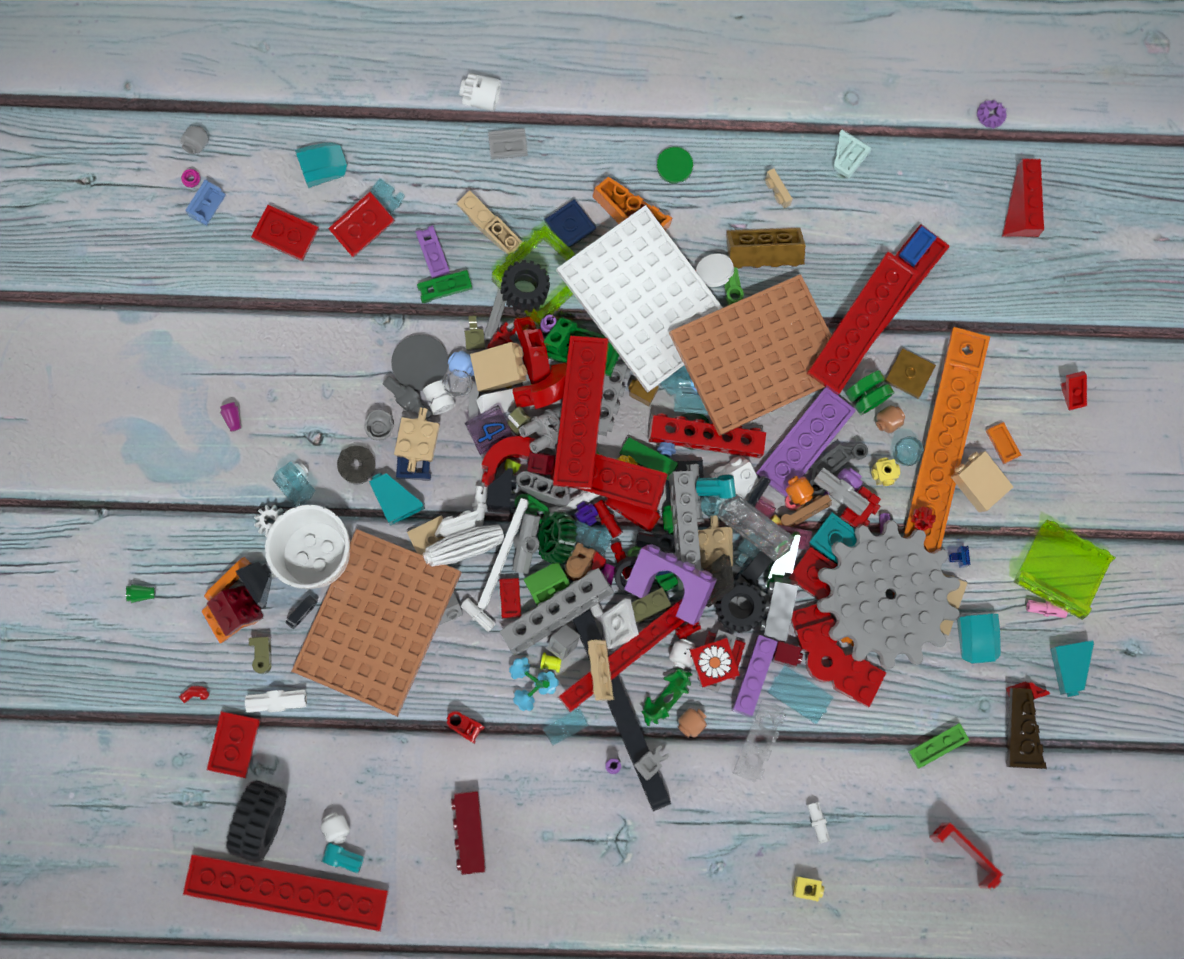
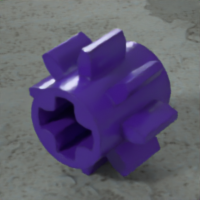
(586, 513)

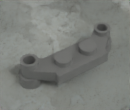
(836, 459)

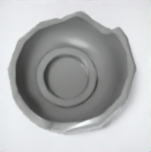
(378, 425)

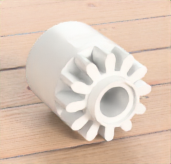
(480, 91)

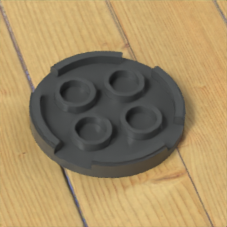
(419, 362)

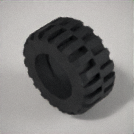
(256, 821)

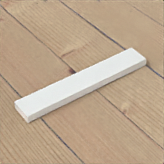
(503, 554)

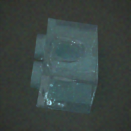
(293, 484)
(592, 538)

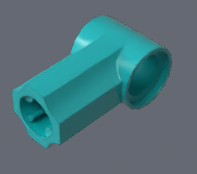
(721, 486)
(338, 856)

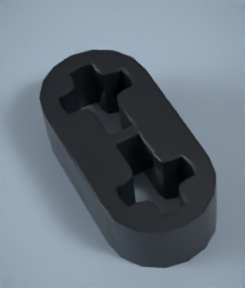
(301, 612)

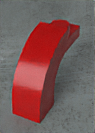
(544, 392)
(507, 448)

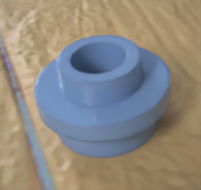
(666, 449)

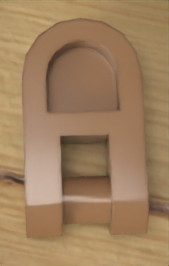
(577, 566)

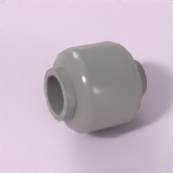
(194, 139)

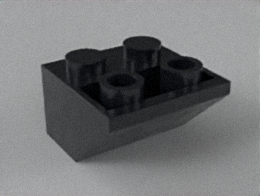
(500, 493)

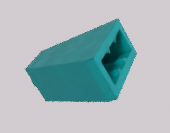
(394, 499)
(1072, 666)

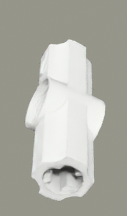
(275, 701)

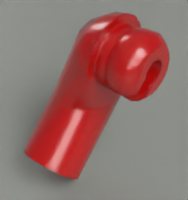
(194, 691)

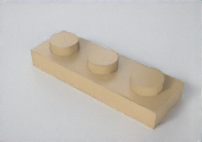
(600, 670)

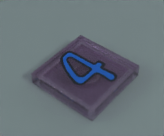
(488, 429)

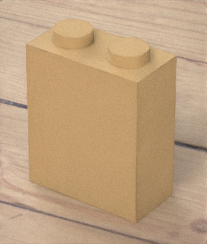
(498, 367)
(981, 481)

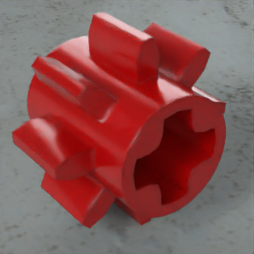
(923, 518)

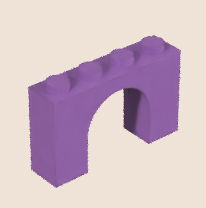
(696, 583)

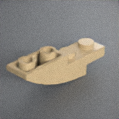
(488, 224)

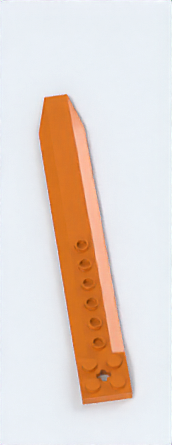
(948, 432)

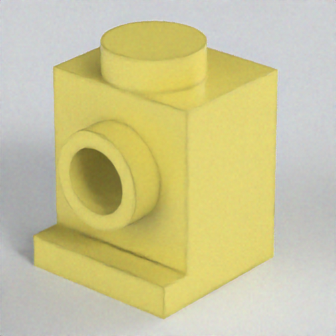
(799, 889)

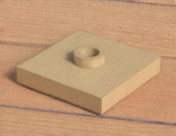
(424, 535)

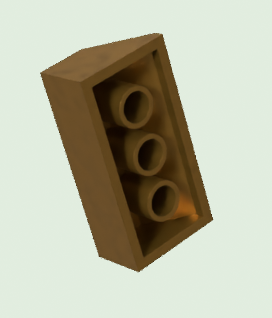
(766, 247)

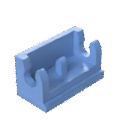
(205, 203)

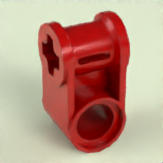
(466, 727)

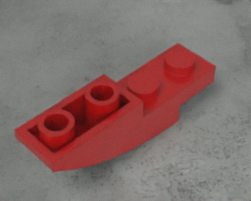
(534, 349)

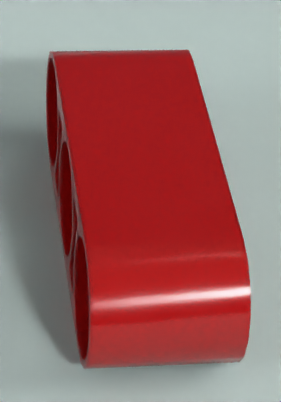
(640, 516)

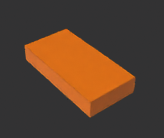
(1003, 443)

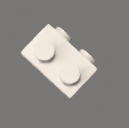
(743, 473)

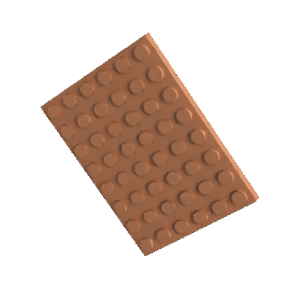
(754, 353)
(377, 623)

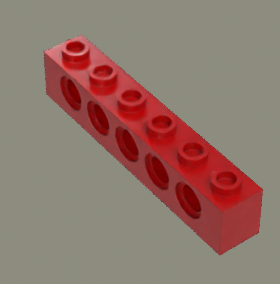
(716, 444)

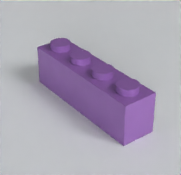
(754, 676)

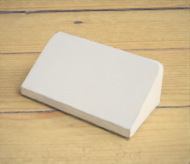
(503, 399)

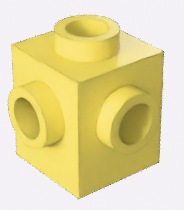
(881, 476)

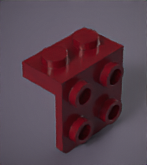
(234, 609)

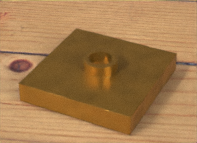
(910, 373)

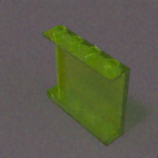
(1064, 569)

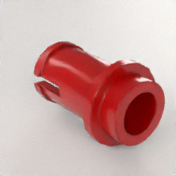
(686, 630)

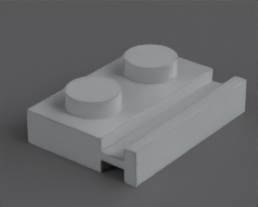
(507, 143)

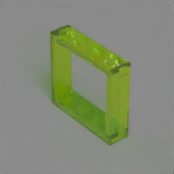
(523, 250)

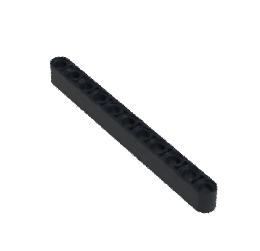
(625, 719)

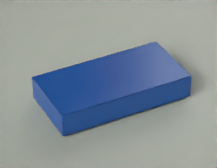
(917, 246)

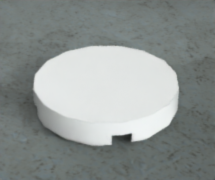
(715, 269)

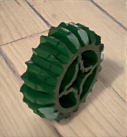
(557, 537)

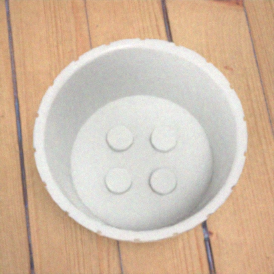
(308, 547)

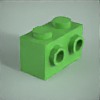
(546, 582)

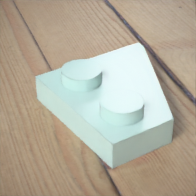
(849, 154)

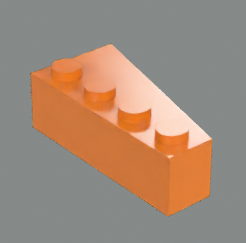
(622, 204)

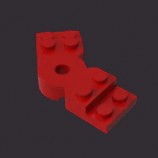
(849, 677)

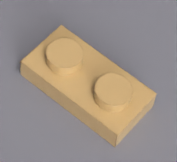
(781, 193)

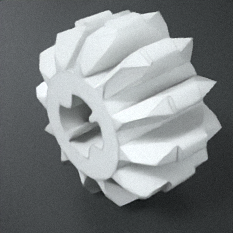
(263, 524)

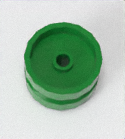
(870, 392)

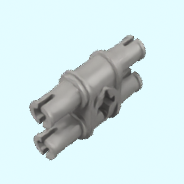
(547, 428)

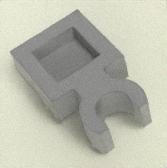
(649, 763)

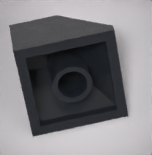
(257, 581)

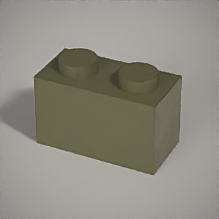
(650, 605)

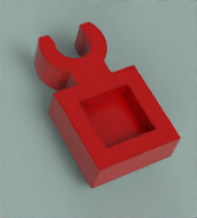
(501, 338)

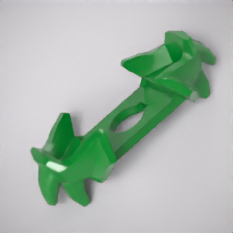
(659, 709)

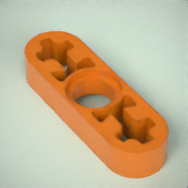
(227, 579)

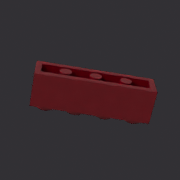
(469, 832)

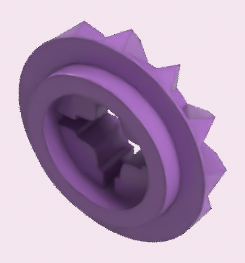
(994, 121)

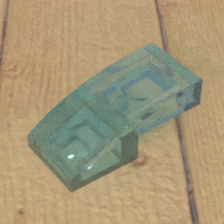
(566, 727)

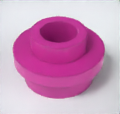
(190, 173)

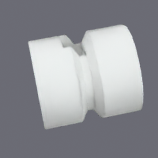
(440, 400)

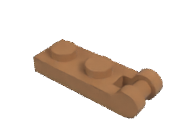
(805, 512)

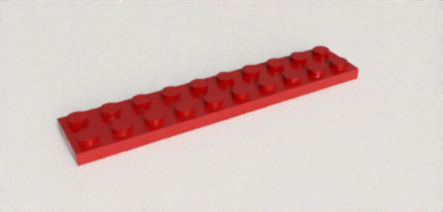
(285, 892)

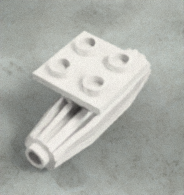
(462, 539)

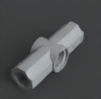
(841, 491)
(526, 543)

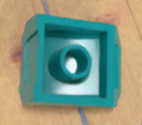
(321, 163)
(979, 638)

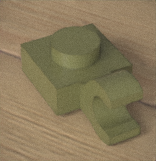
(474, 337)

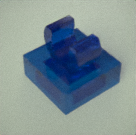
(962, 557)

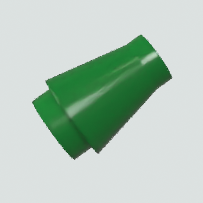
(139, 593)

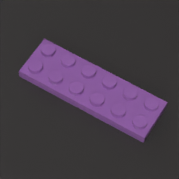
(806, 440)

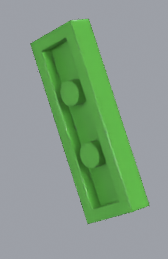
(938, 746)

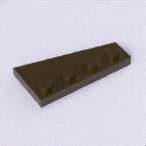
(1024, 743)

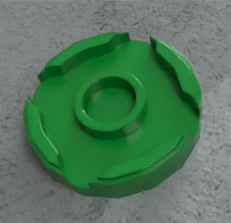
(674, 165)

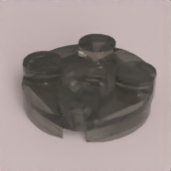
(348, 457)

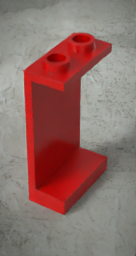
(945, 829)

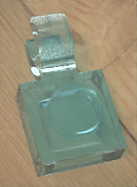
(747, 550)

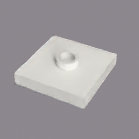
(619, 624)

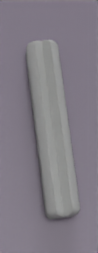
(495, 316)

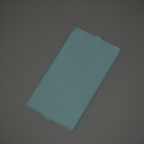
(800, 695)

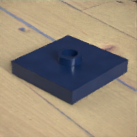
(570, 223)

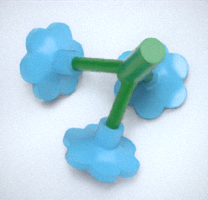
(545, 683)

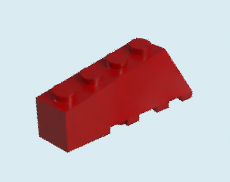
(1025, 209)

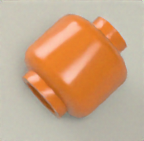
(799, 490)

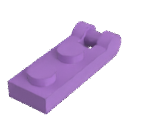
(432, 252)

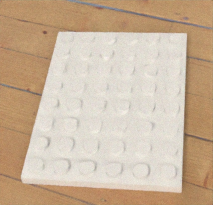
(638, 292)

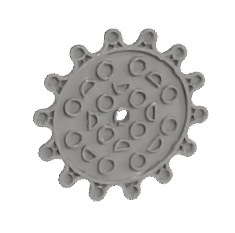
(860, 598)

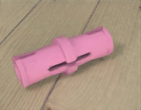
(1045, 608)

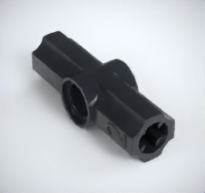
(646, 538)

